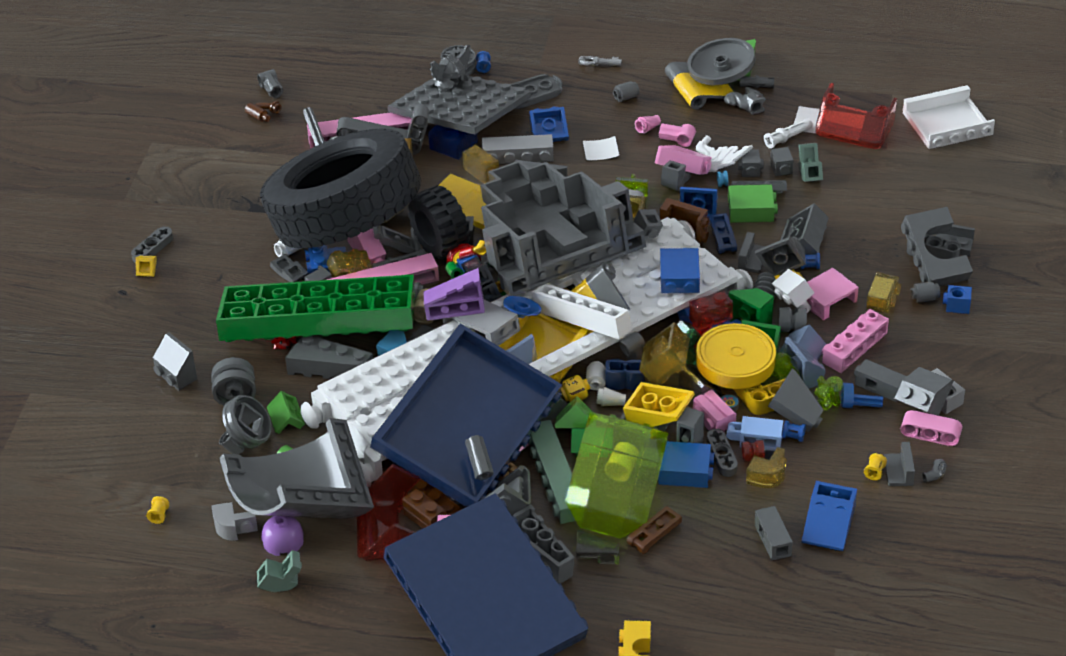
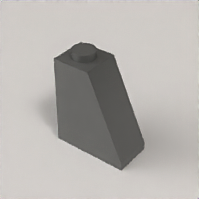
(797, 402)

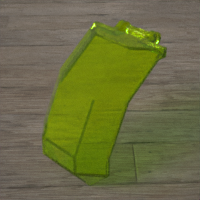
(615, 475)

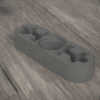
(160, 237)
(720, 460)

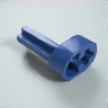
(849, 399)

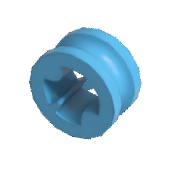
(722, 178)

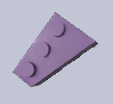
(455, 297)

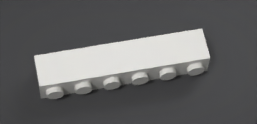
(583, 311)

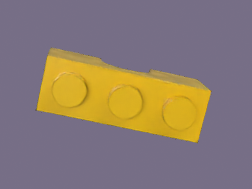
(635, 638)

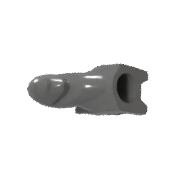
(751, 101)

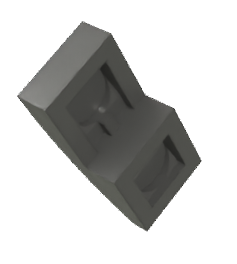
(288, 269)

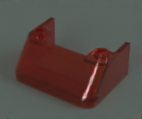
(853, 124)
(381, 524)

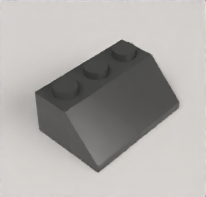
(807, 227)

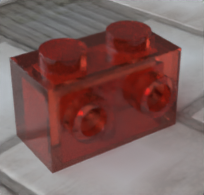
(710, 310)

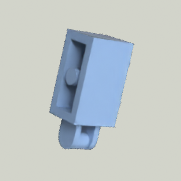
(757, 429)

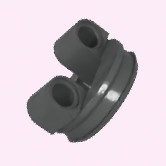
(236, 416)

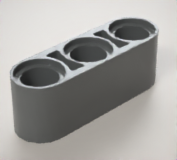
(940, 247)

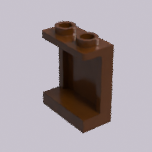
(694, 215)

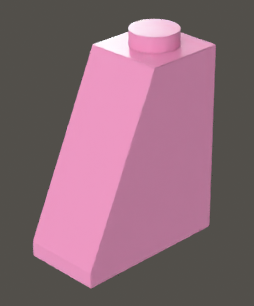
(694, 161)
(367, 242)

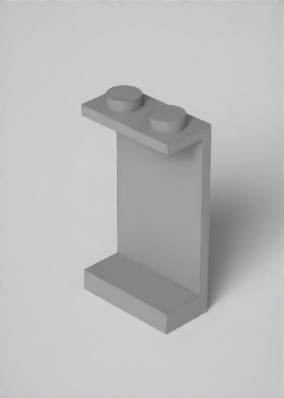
(495, 323)

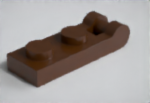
(654, 529)

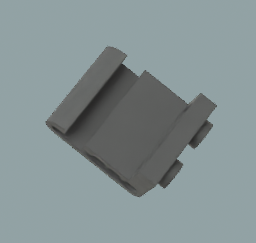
(515, 490)

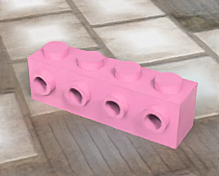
(855, 340)

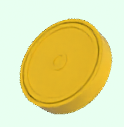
(736, 356)

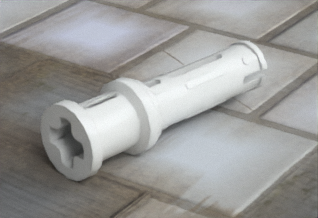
(782, 134)

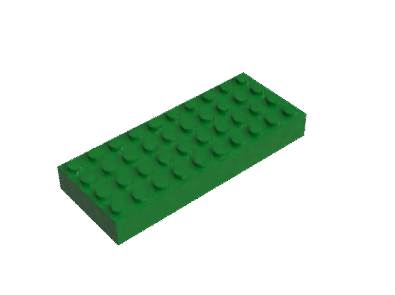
(316, 308)

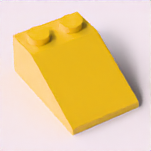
(656, 404)

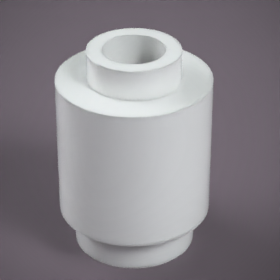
(596, 375)

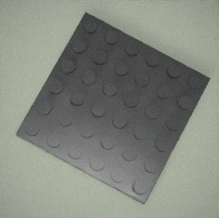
(466, 106)

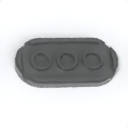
(541, 88)

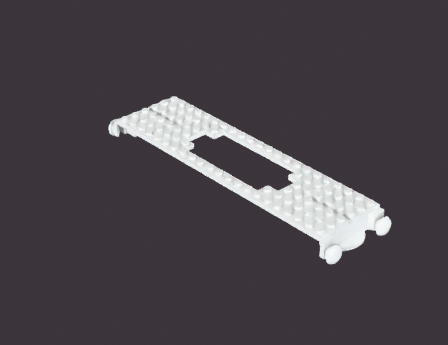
(375, 388)

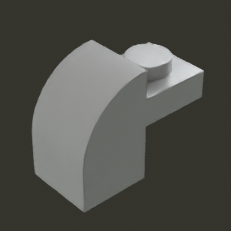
(230, 524)

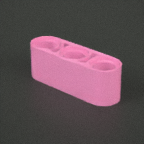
(931, 428)

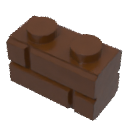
(421, 508)

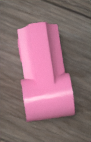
(682, 135)

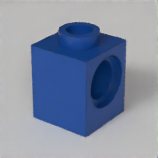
(957, 299)

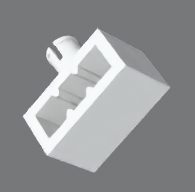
(793, 289)

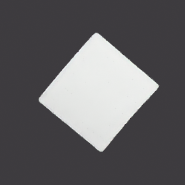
(601, 149)

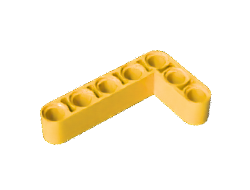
(759, 397)

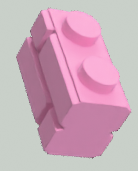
(716, 412)

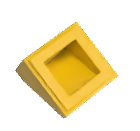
(146, 265)

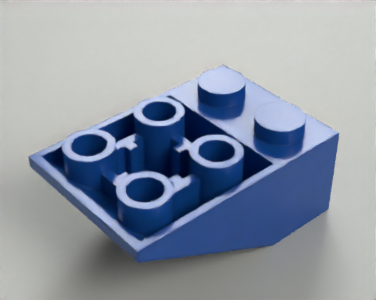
(829, 515)

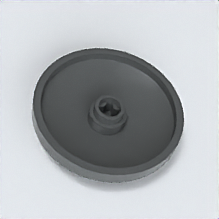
(721, 61)

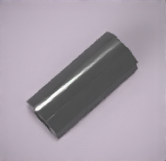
(479, 457)

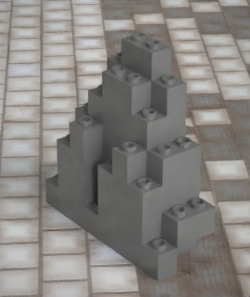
(553, 224)

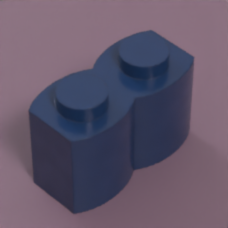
(623, 374)

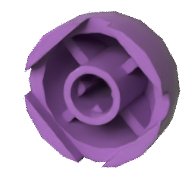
(282, 535)

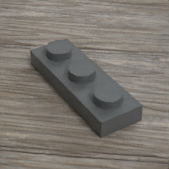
(777, 185)

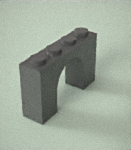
(933, 269)

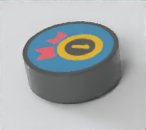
(732, 401)

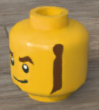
(575, 387)

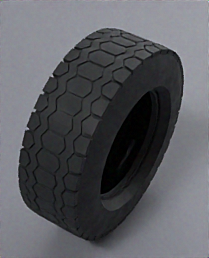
(340, 188)

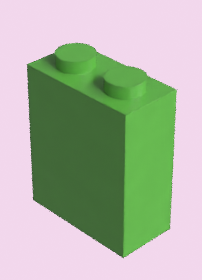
(752, 203)

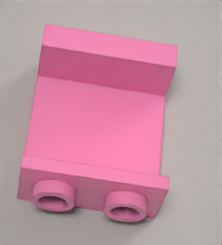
(829, 289)

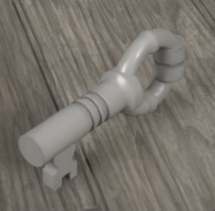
(615, 61)

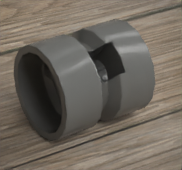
(792, 319)

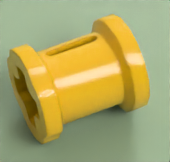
(875, 466)
(157, 511)

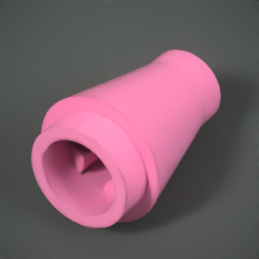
(646, 123)

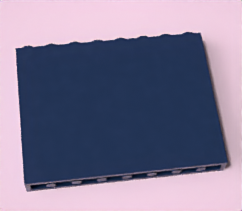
(462, 394)
(485, 586)

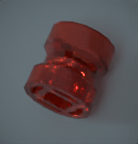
(755, 449)

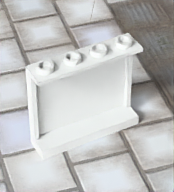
(946, 117)

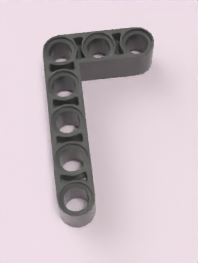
(415, 130)

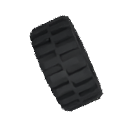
(438, 221)

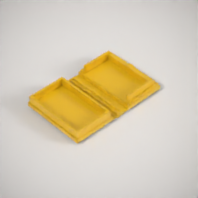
(468, 196)

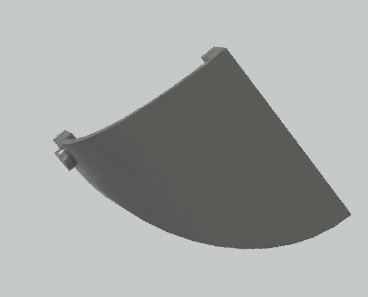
(307, 481)

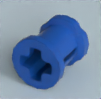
(483, 61)
(812, 260)
(789, 426)

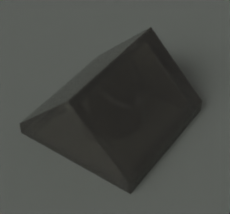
(692, 380)

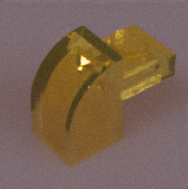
(765, 472)

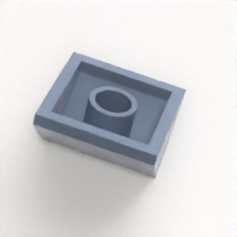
(807, 339)

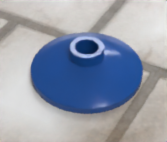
(522, 306)

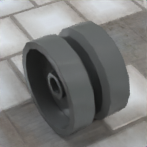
(232, 378)

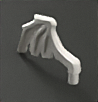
(723, 155)

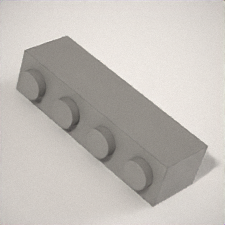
(526, 148)

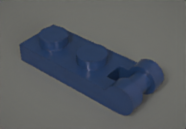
(722, 233)

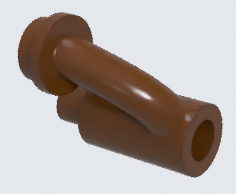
(258, 112)

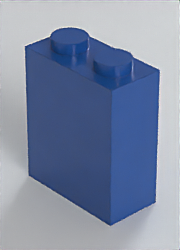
(679, 270)
(686, 464)

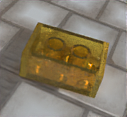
(664, 354)

